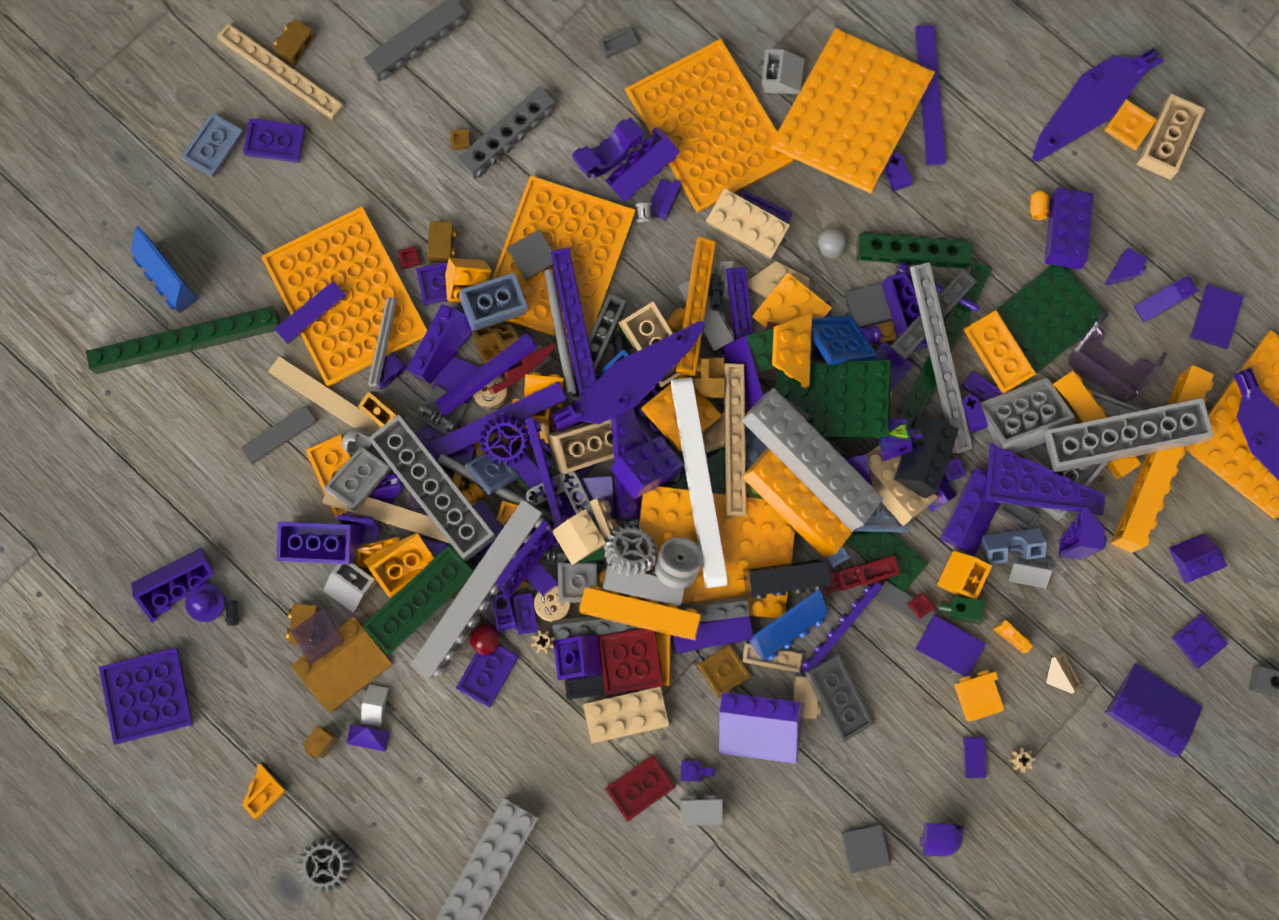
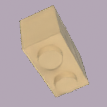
(805, 694)

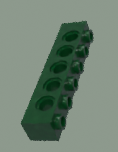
(886, 254)

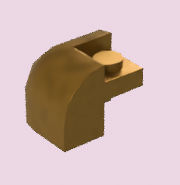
(493, 340)
(710, 377)

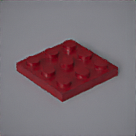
(630, 661)

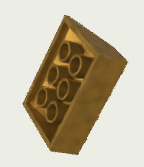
(343, 669)

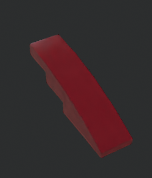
(525, 366)
(861, 574)

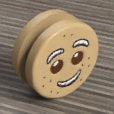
(488, 401)
(549, 608)

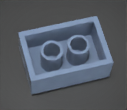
(493, 301)

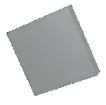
(574, 579)

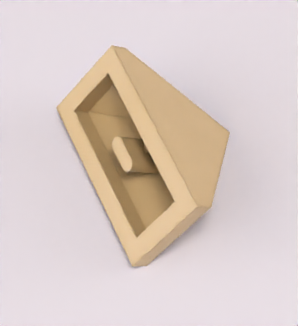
(1063, 675)

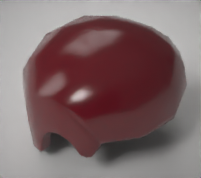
(484, 639)

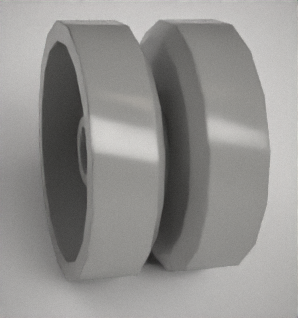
(678, 562)

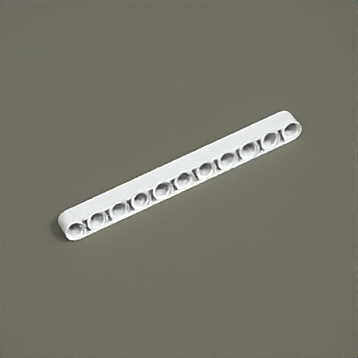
(698, 482)

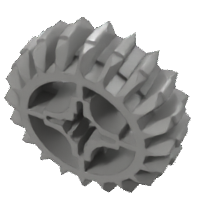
(634, 560)
(331, 871)

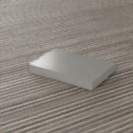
(357, 478)

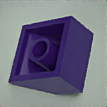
(1197, 558)
(577, 657)

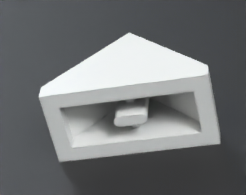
(374, 705)

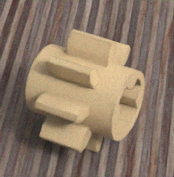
(537, 640)
(1021, 754)

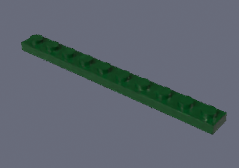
(953, 325)

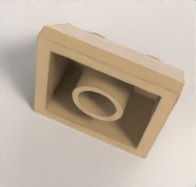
(579, 537)

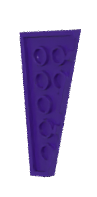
(626, 437)
(1030, 484)

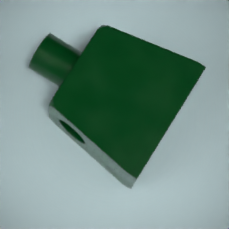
(973, 610)

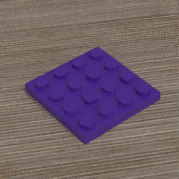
(145, 696)

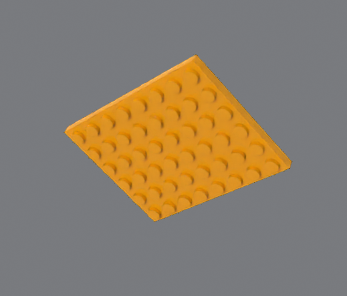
(852, 110)
(712, 123)
(571, 219)
(357, 262)
(1227, 450)
(746, 543)

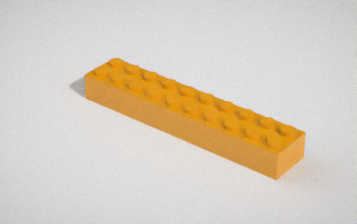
(1157, 472)

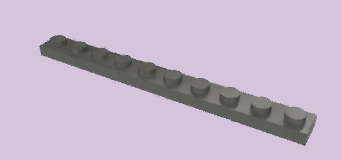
(591, 625)

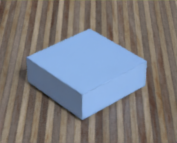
(838, 558)

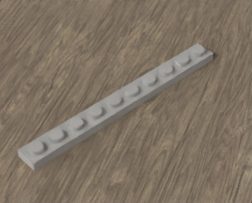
(940, 354)

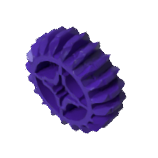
(510, 454)

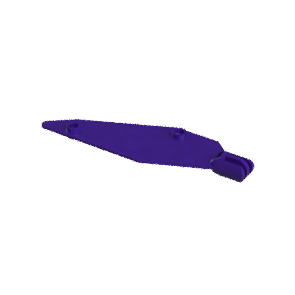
(1094, 100)
(629, 380)
(1258, 421)

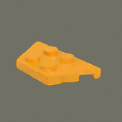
(793, 348)

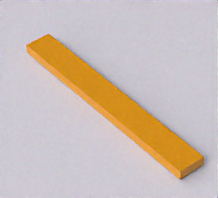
(697, 299)

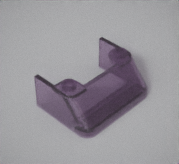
(1107, 368)

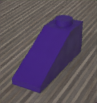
(1166, 299)

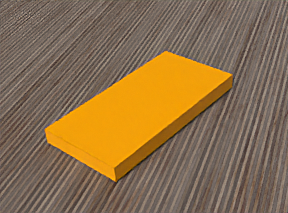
(999, 352)
(327, 460)

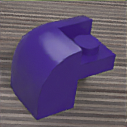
(941, 839)

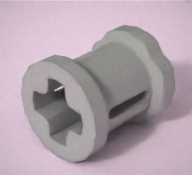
(640, 206)

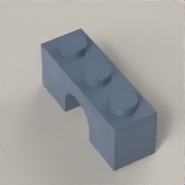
(1028, 542)

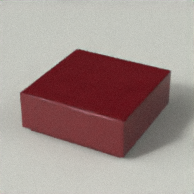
(409, 258)
(921, 605)

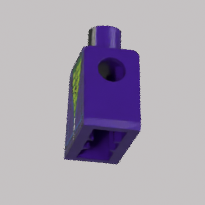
(899, 439)

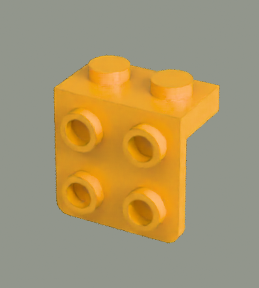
(979, 695)

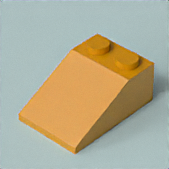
(399, 563)

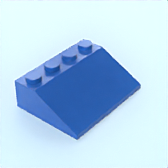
(161, 272)
(790, 626)

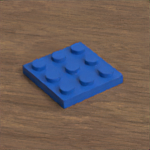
(841, 340)

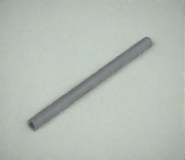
(560, 332)
(503, 492)

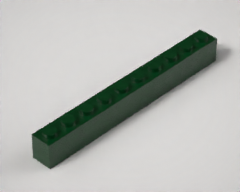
(183, 340)

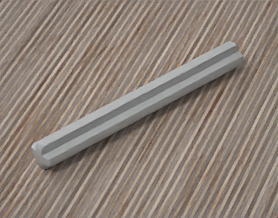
(382, 342)

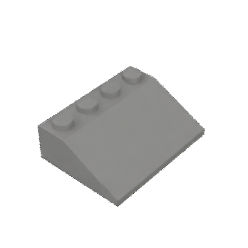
(1025, 414)

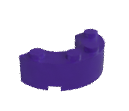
(610, 151)

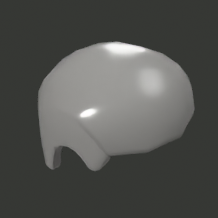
(832, 243)
(355, 439)

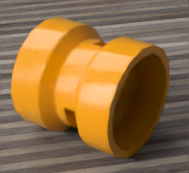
(473, 493)

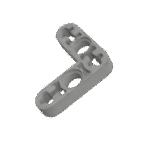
(564, 487)

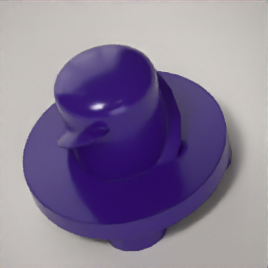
(205, 602)

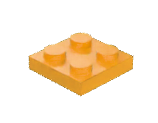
(1130, 125)

